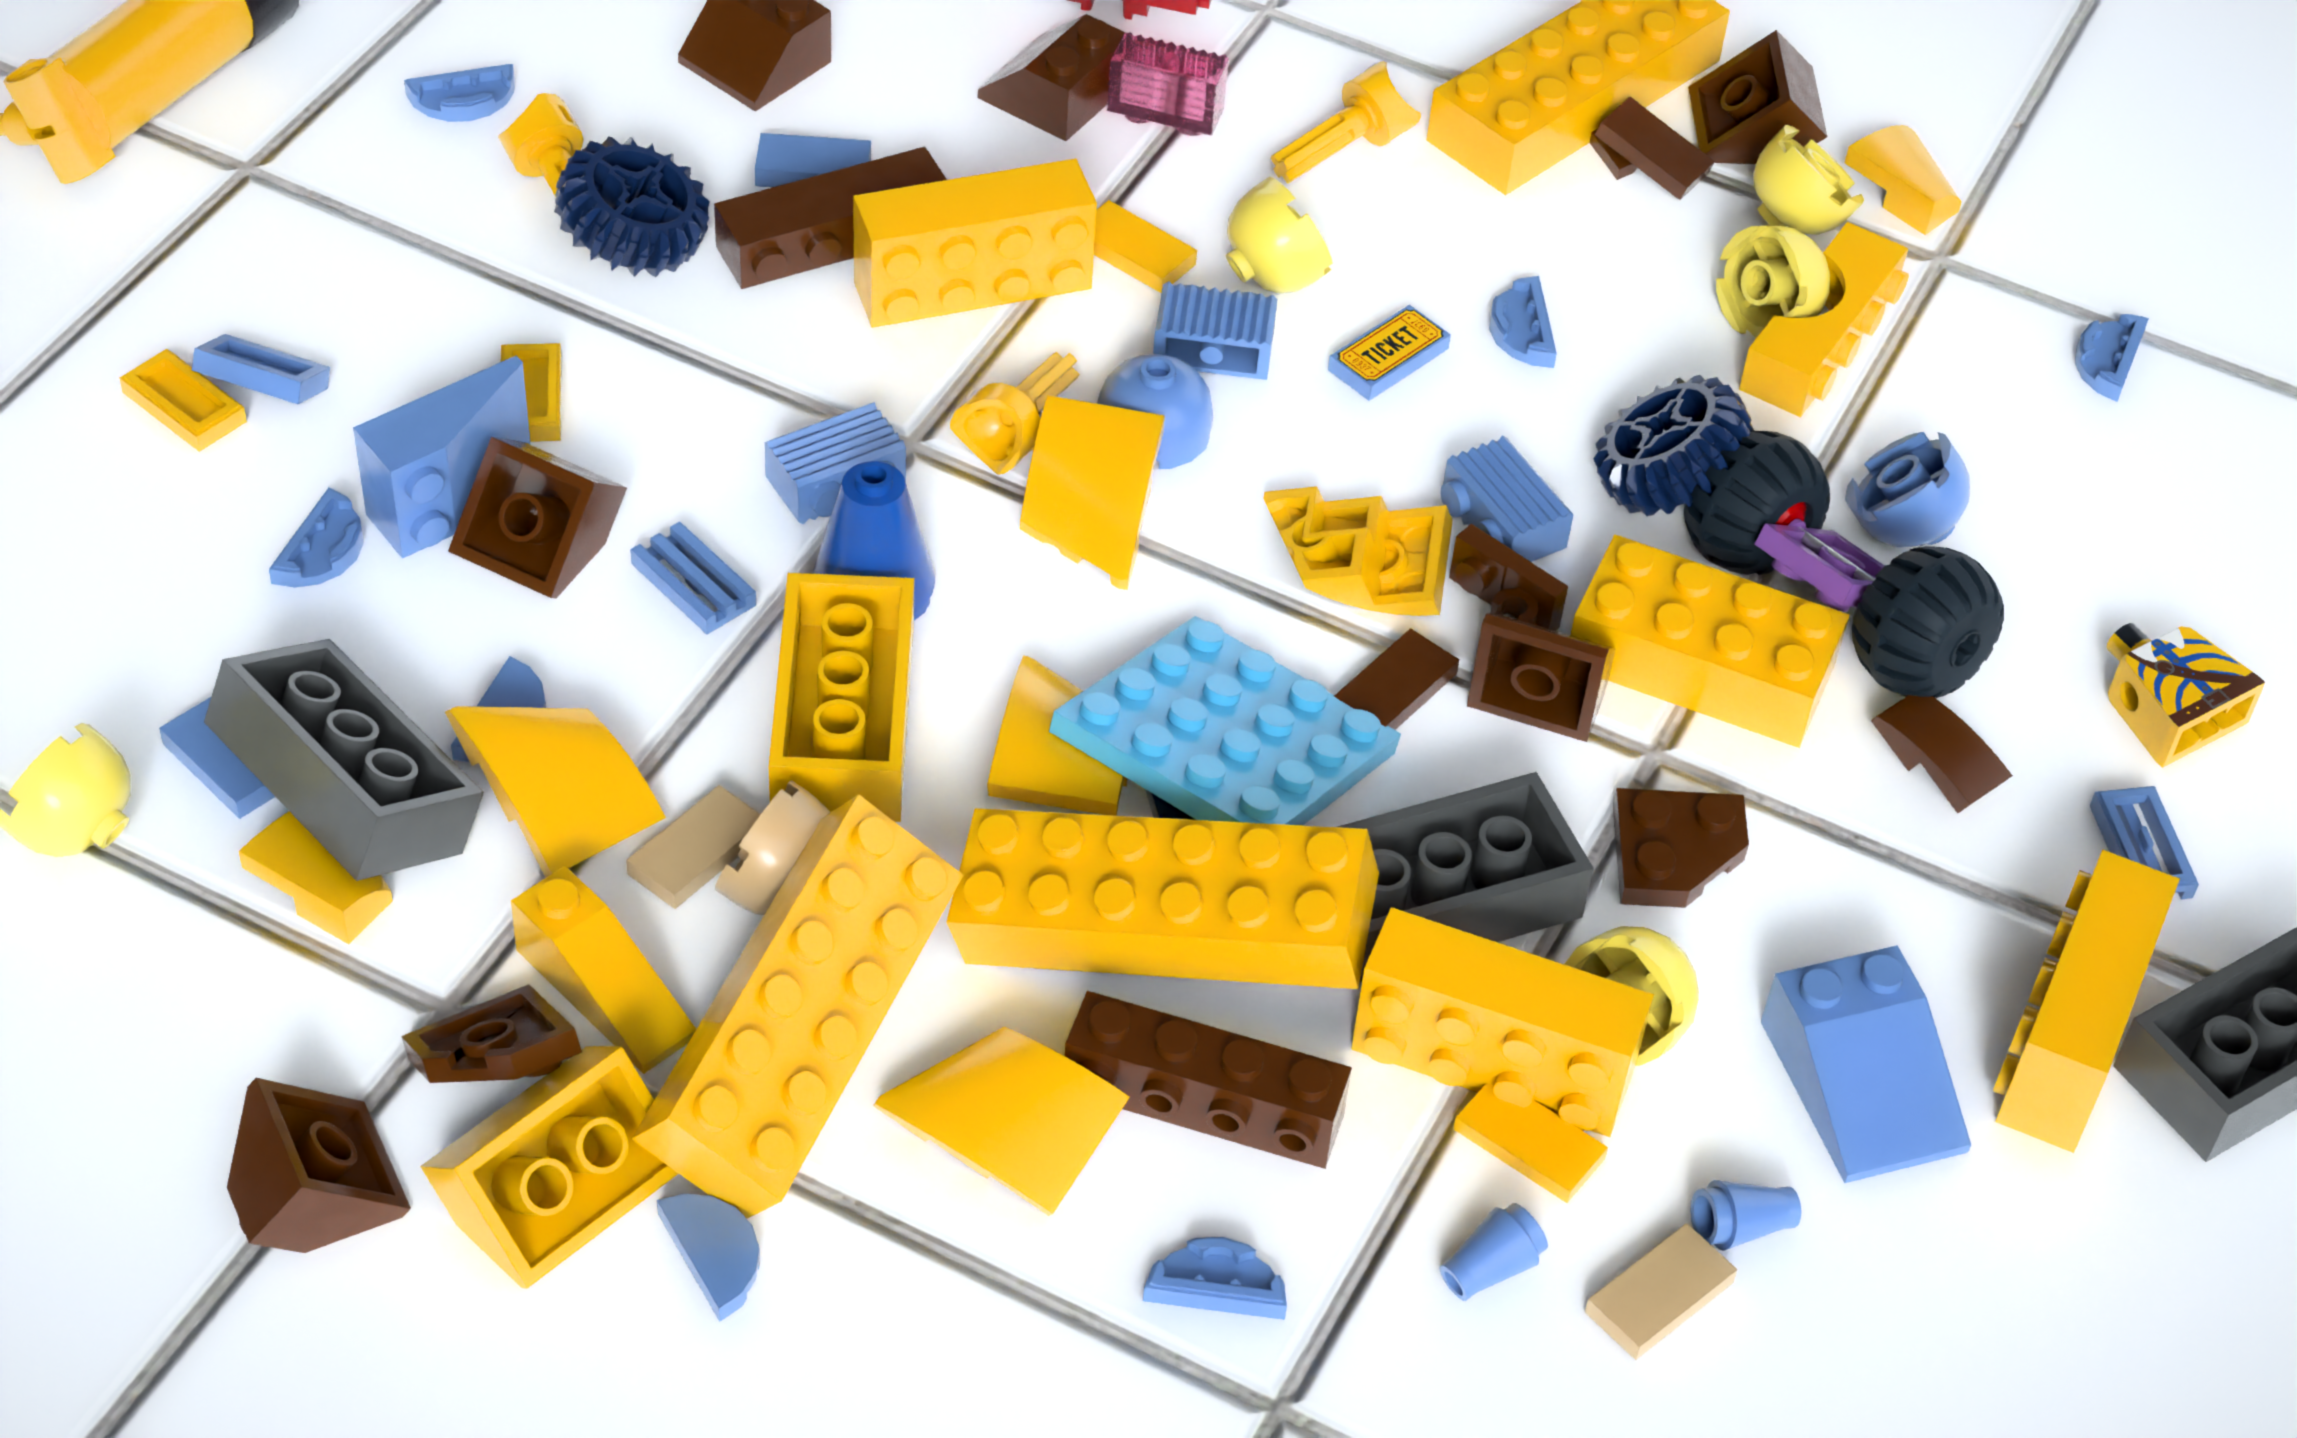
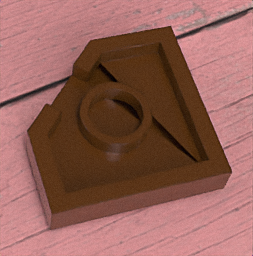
(1675, 843)
(494, 1041)

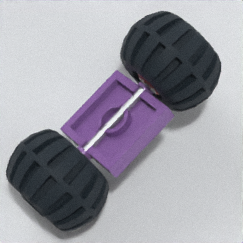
(1915, 622)

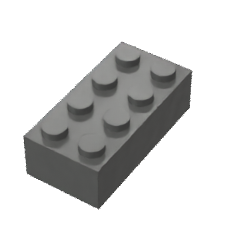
(343, 758)
(1479, 862)
(2221, 1051)

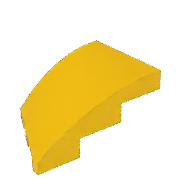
(1092, 482)
(1365, 552)
(1040, 766)
(557, 778)
(1010, 1113)

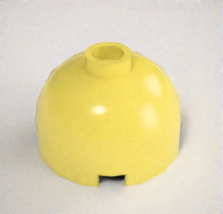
(1802, 186)
(1274, 241)
(1770, 275)
(71, 796)
(1651, 964)

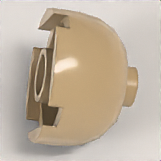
(771, 849)

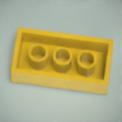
(973, 242)
(1711, 639)
(844, 689)
(2083, 999)
(1500, 1018)

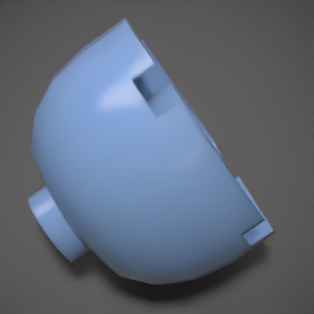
(1165, 388)
(1912, 491)

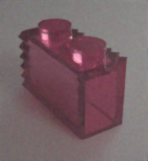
(1167, 85)

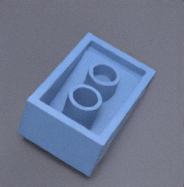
(427, 453)
(1866, 1062)

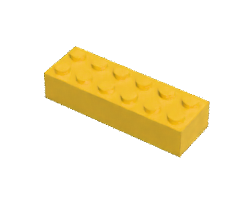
(1565, 77)
(1165, 897)
(799, 1009)

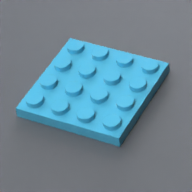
(1224, 730)

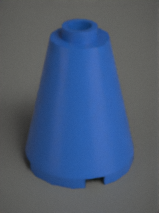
(877, 532)

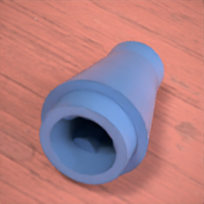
(1741, 1212)
(1497, 1250)

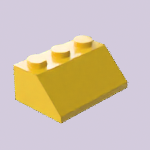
(552, 1165)

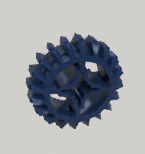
(631, 206)
(1669, 442)

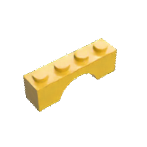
(1800, 356)

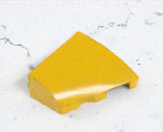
(1908, 173)
(321, 887)

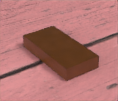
(1654, 148)
(1400, 679)

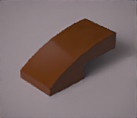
(1946, 746)

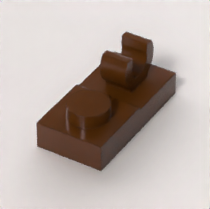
(1506, 579)

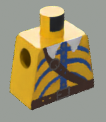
(2179, 690)

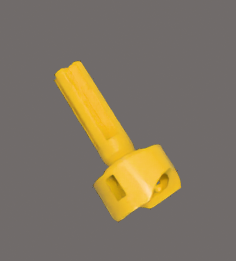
(1370, 111)
(542, 139)
(1004, 419)

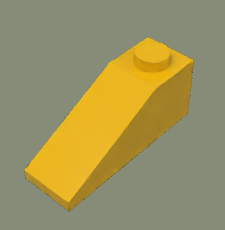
(598, 968)

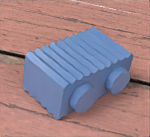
(1216, 329)
(812, 461)
(1506, 499)

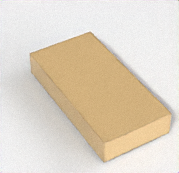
(693, 847)
(1660, 1291)

